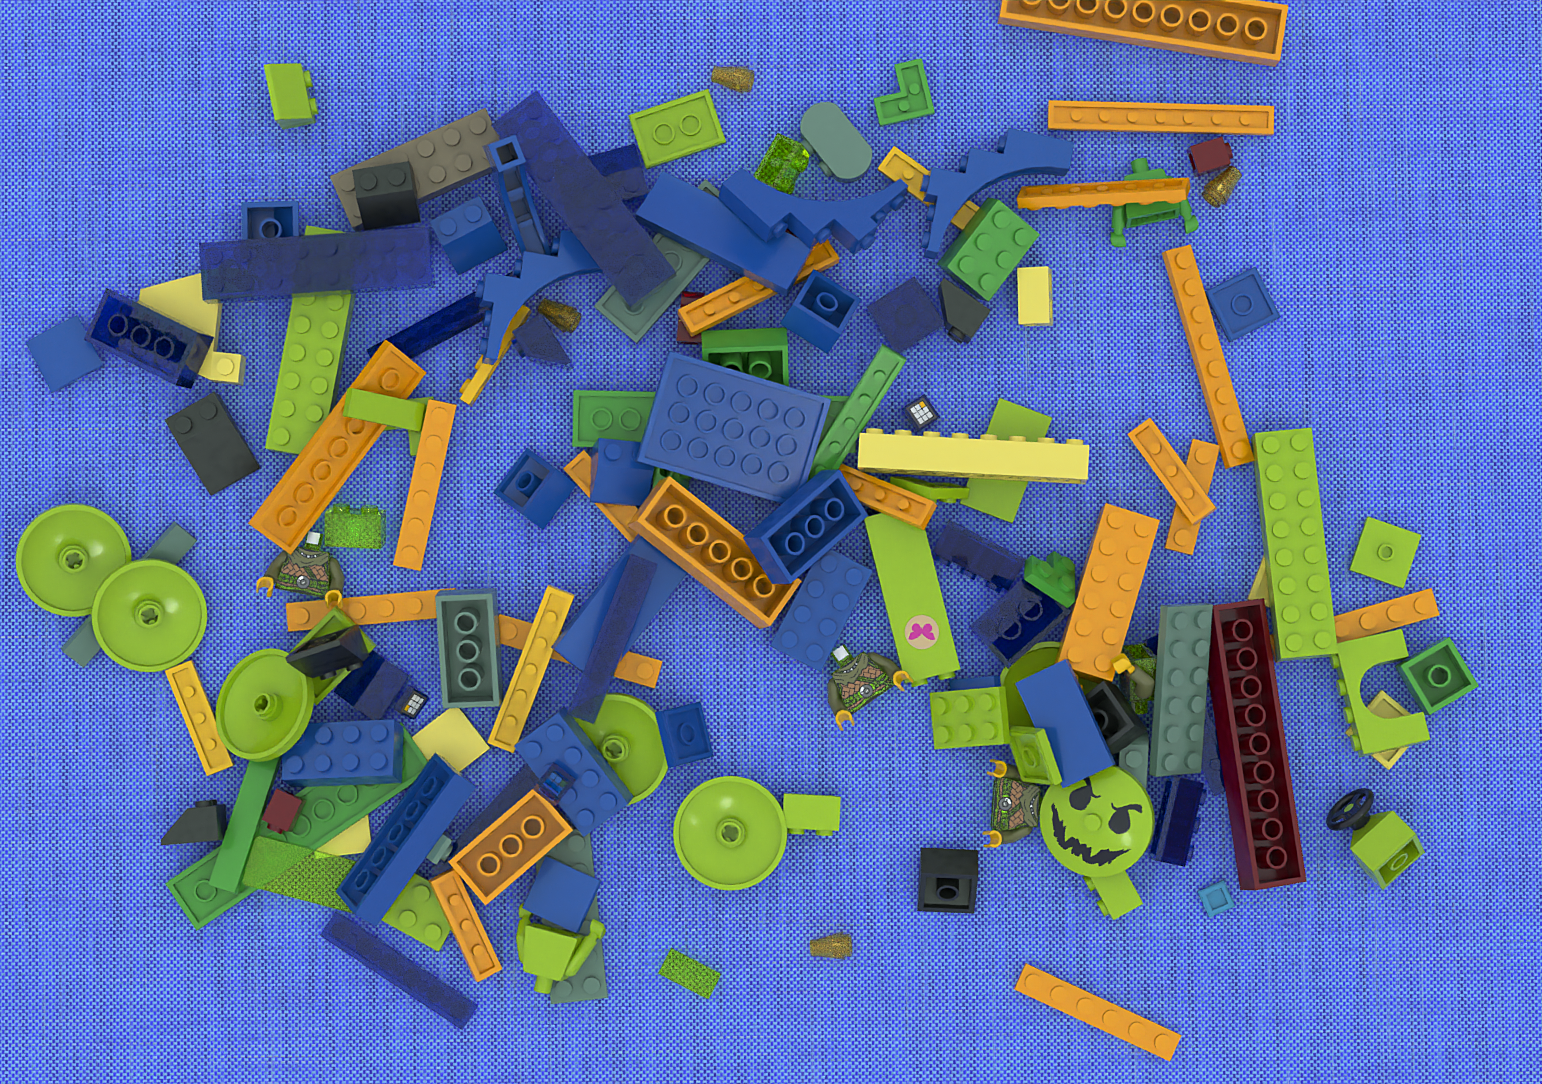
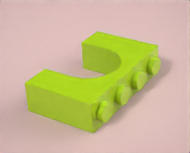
(1371, 732)

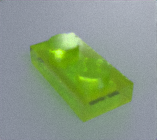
(689, 973)

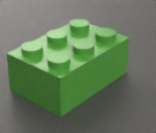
(988, 249)
(749, 351)

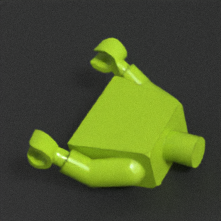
(553, 951)

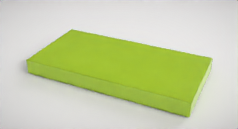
(1003, 497)

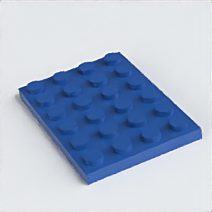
(732, 428)

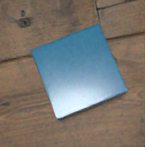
(1216, 898)

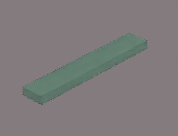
(170, 547)

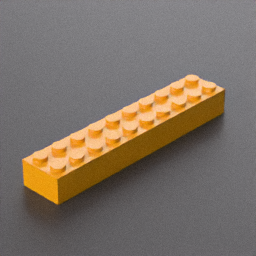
(1212, 28)

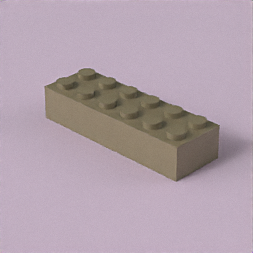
(439, 161)

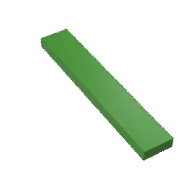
(857, 410)
(244, 824)

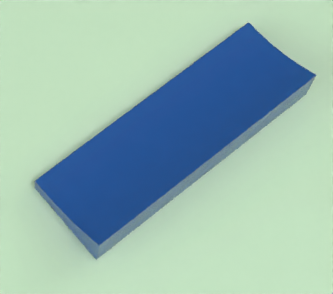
(719, 234)
(582, 632)
(405, 840)

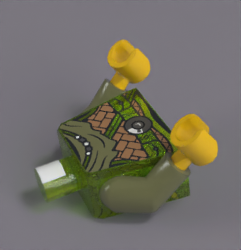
(306, 572)
(1137, 675)
(860, 682)
(1014, 806)

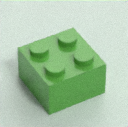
(1436, 676)

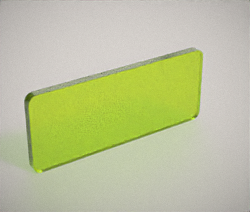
(297, 872)

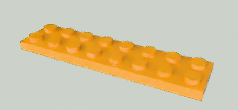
(332, 453)

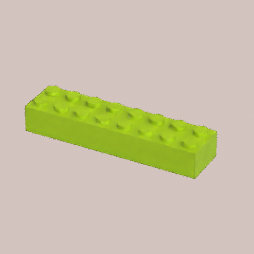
(309, 366)
(1294, 544)

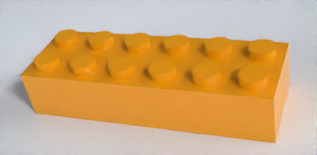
(710, 551)
(1107, 592)

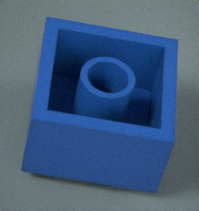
(820, 311)

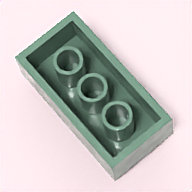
(469, 648)

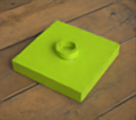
(1384, 552)
(1033, 755)

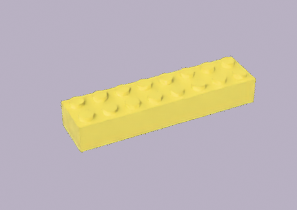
(973, 457)

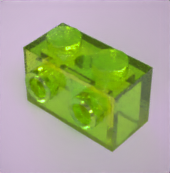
(782, 164)
(355, 527)

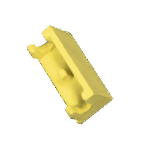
(1035, 296)

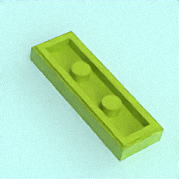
(383, 409)

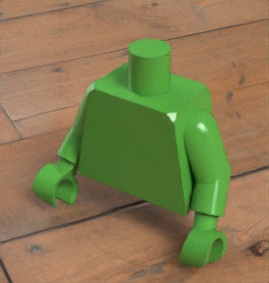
(1135, 214)

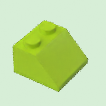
(290, 94)

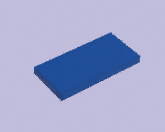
(1061, 708)

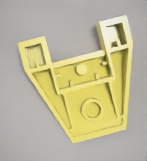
(184, 302)

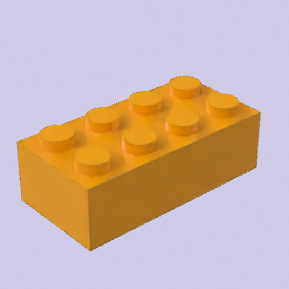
(511, 846)

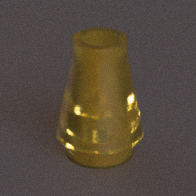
(734, 77)
(1221, 187)
(561, 315)
(832, 946)

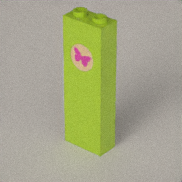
(912, 599)

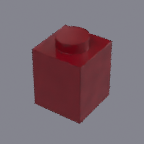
(1209, 156)
(283, 811)

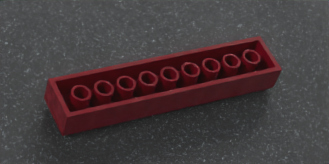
(1253, 748)

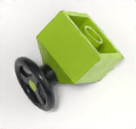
(1379, 841)

